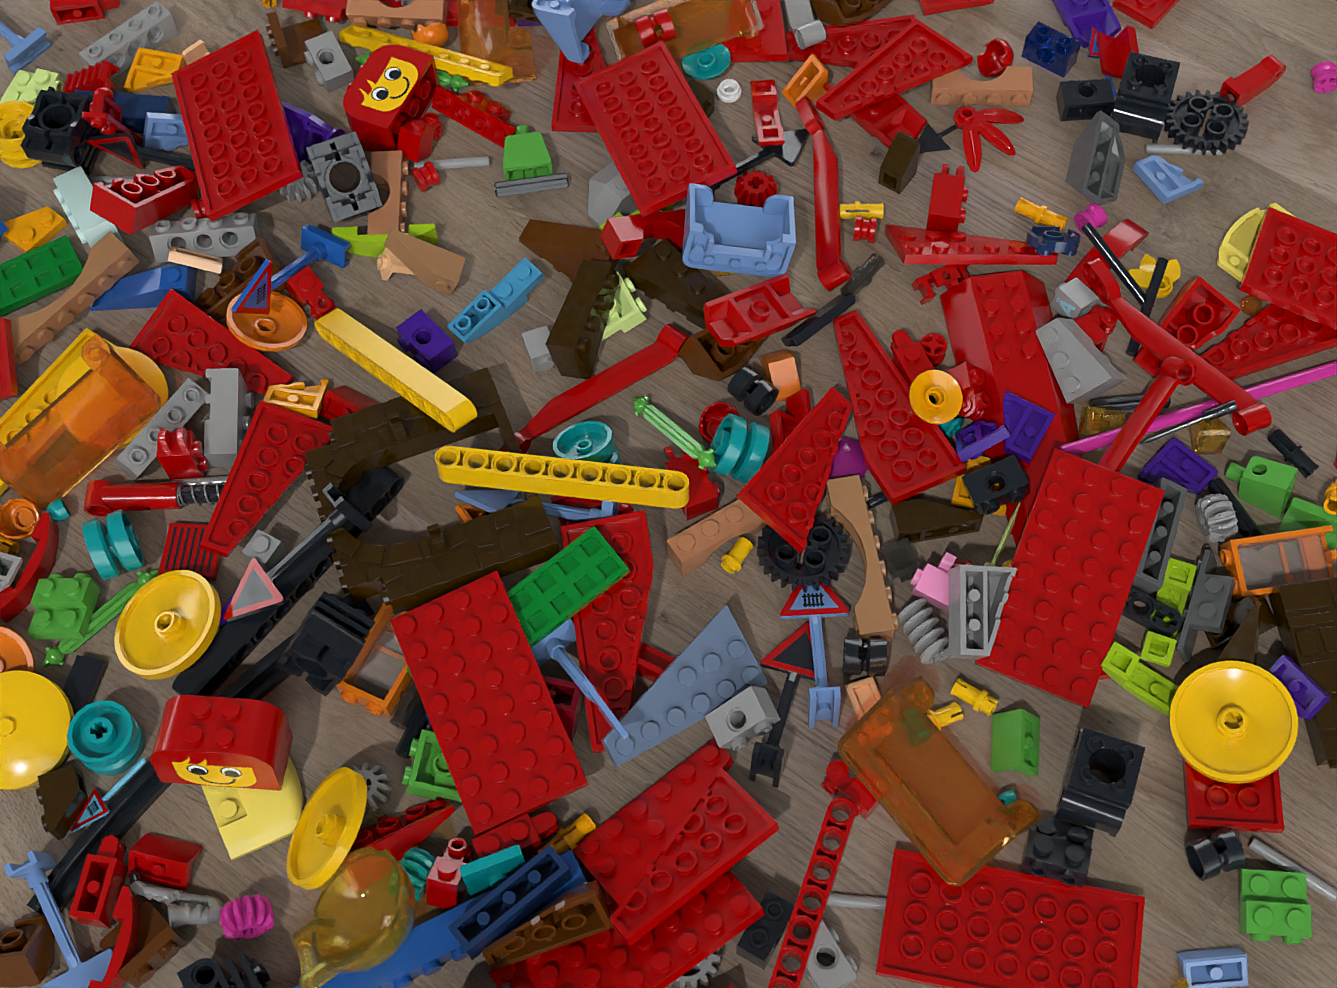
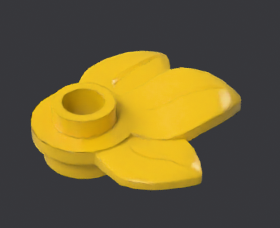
(1145, 272)

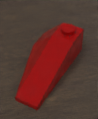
(1193, 319)
(406, 831)

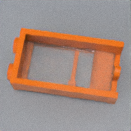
(1276, 560)
(379, 669)

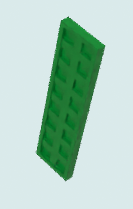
(38, 274)
(565, 585)

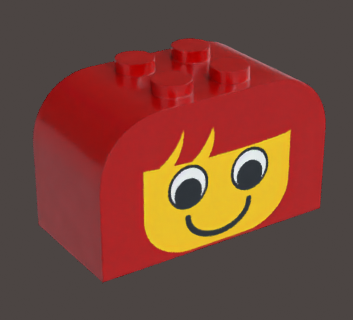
(389, 92)
(222, 743)

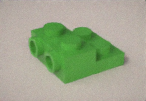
(63, 607)
(429, 770)
(1274, 906)

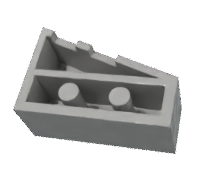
(1077, 362)
(228, 416)
(975, 608)

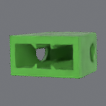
(525, 155)
(1264, 484)

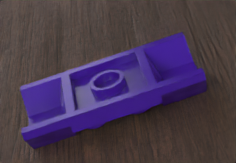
(1085, 14)

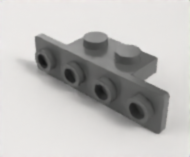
(1208, 605)

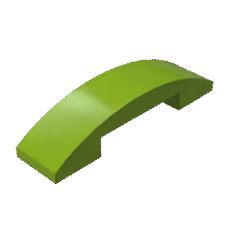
(373, 244)
(1173, 593)
(1138, 679)

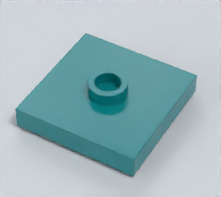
(491, 870)

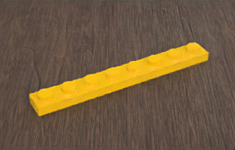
(446, 60)

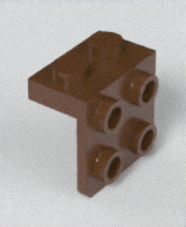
(291, 40)
(155, 945)

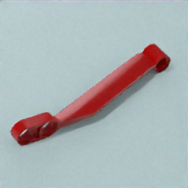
(830, 266)
(1173, 373)
(603, 385)
(1250, 414)

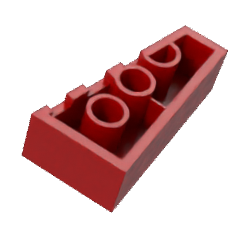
(144, 199)

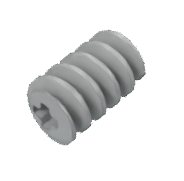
(922, 632)

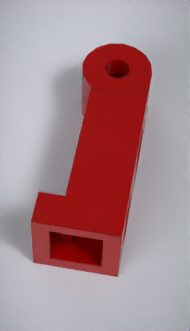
(1253, 80)

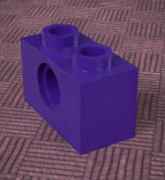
(422, 329)

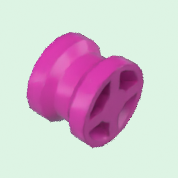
(1324, 77)
(1093, 214)

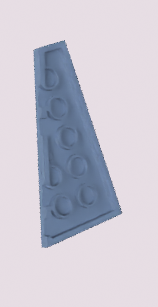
(692, 686)

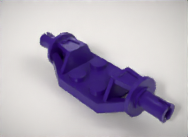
(307, 129)

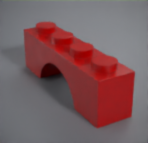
(625, 233)

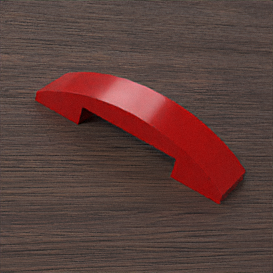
(766, 113)
(1120, 240)
(16, 599)
(127, 914)

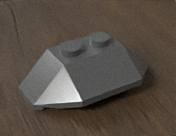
(1097, 161)

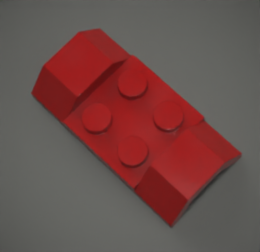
(888, 118)
(754, 312)

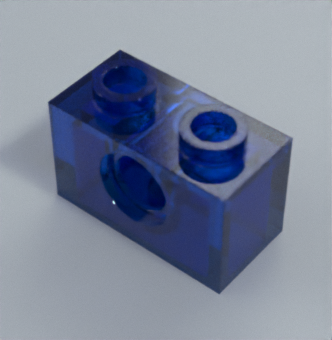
(1051, 49)

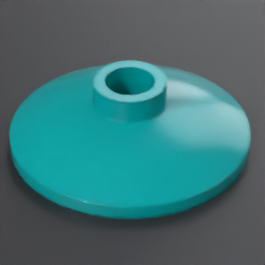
(707, 62)

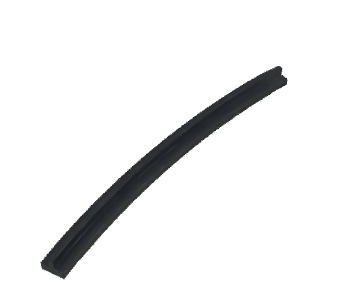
(147, 787)

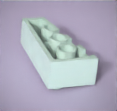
(75, 195)

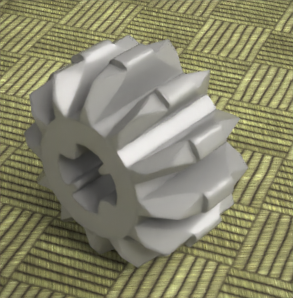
(302, 187)
(1216, 518)
(377, 786)

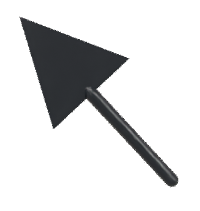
(932, 141)

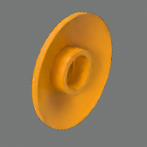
(943, 388)

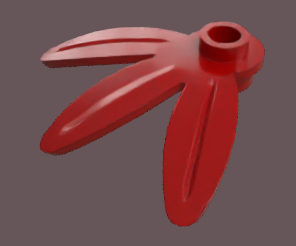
(979, 122)

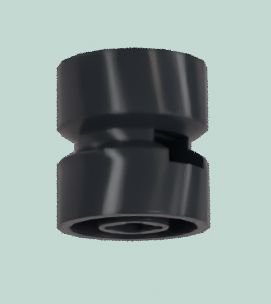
(755, 392)
(875, 656)
(1213, 854)

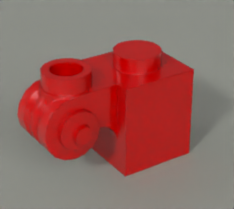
(418, 136)
(308, 289)
(1098, 325)
(972, 384)
(839, 783)
(445, 881)

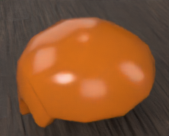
(433, 34)
(18, 518)

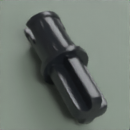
(1293, 453)

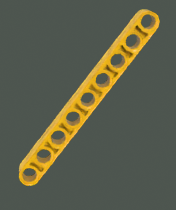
(396, 370)
(575, 482)

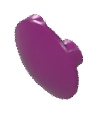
(847, 460)

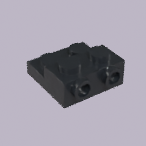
(1058, 851)

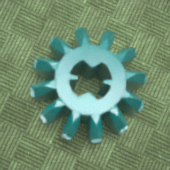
(418, 866)

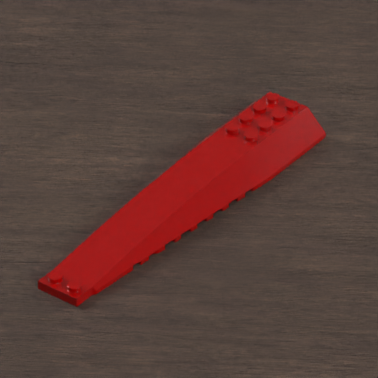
(994, 328)

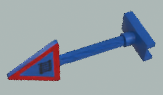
(318, 246)

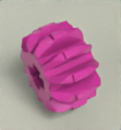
(247, 917)

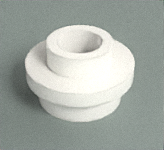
(729, 91)

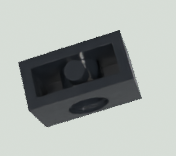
(1084, 99)
(1004, 472)
(765, 934)

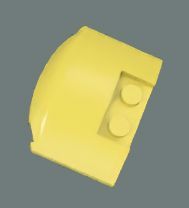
(1239, 242)
(256, 816)

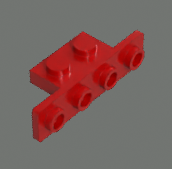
(311, 8)
(475, 113)
(107, 117)
(783, 424)

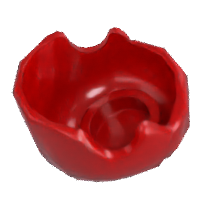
(995, 58)
(712, 417)

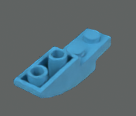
(500, 303)

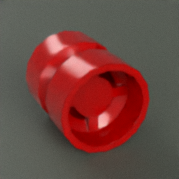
(647, 32)

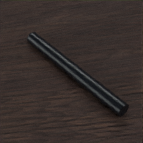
(1114, 263)
(1149, 299)

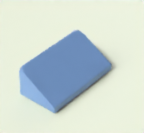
(1214, 968)

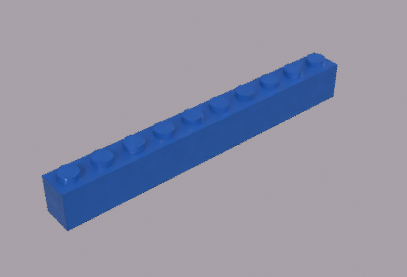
(432, 945)

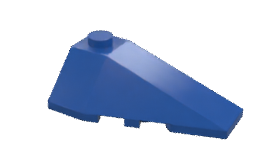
(148, 287)

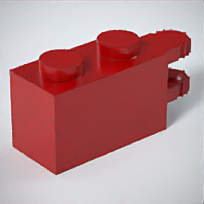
(80, 10)
(946, 200)
(909, 357)
(181, 454)
(702, 492)
(520, 831)
(100, 885)

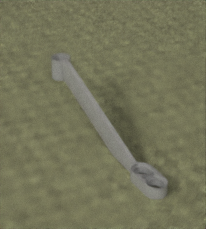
(801, 22)

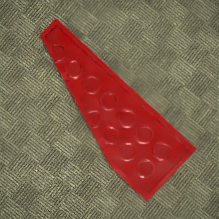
(894, 442)
(614, 623)

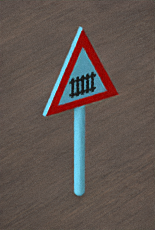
(96, 805)

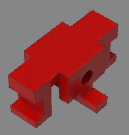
(947, 275)

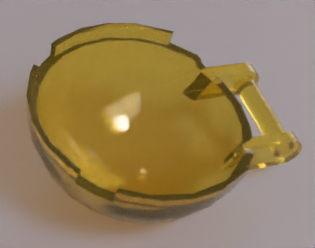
(358, 918)

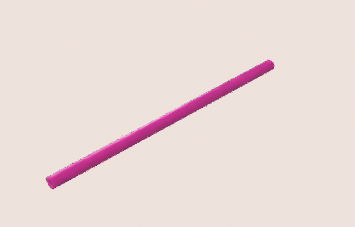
(1188, 413)

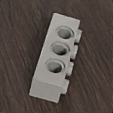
(145, 30)
(219, 243)
(171, 416)

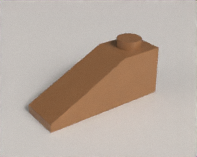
(430, 263)

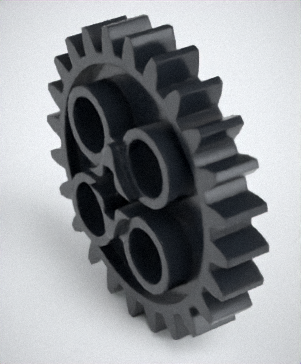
(1224, 127)
(829, 556)

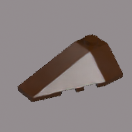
(846, 11)
(565, 245)
(233, 282)
(712, 361)
(562, 921)
(26, 952)

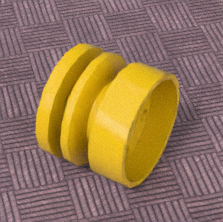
(12, 118)

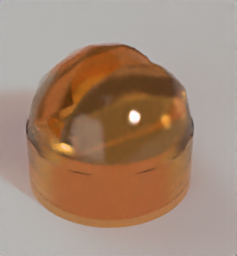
(1251, 305)

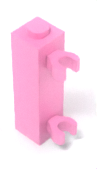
(933, 582)

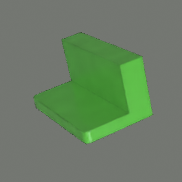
(1305, 515)
(1015, 742)

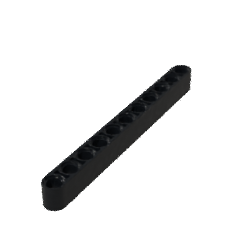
(243, 635)

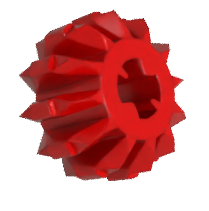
(754, 188)

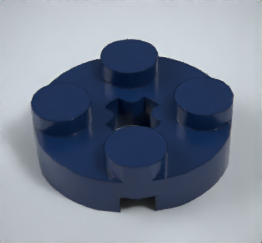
(1050, 239)

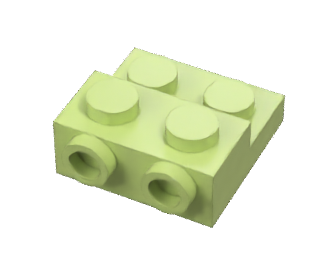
(28, 85)
(625, 310)

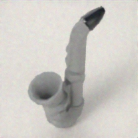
(190, 907)

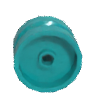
(587, 442)
(739, 448)
(113, 545)
(106, 738)

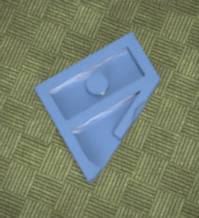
(164, 132)
(1165, 179)

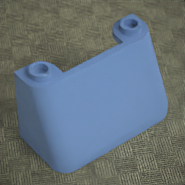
(572, 19)
(738, 236)

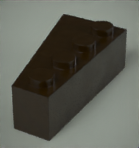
(667, 279)
(583, 319)

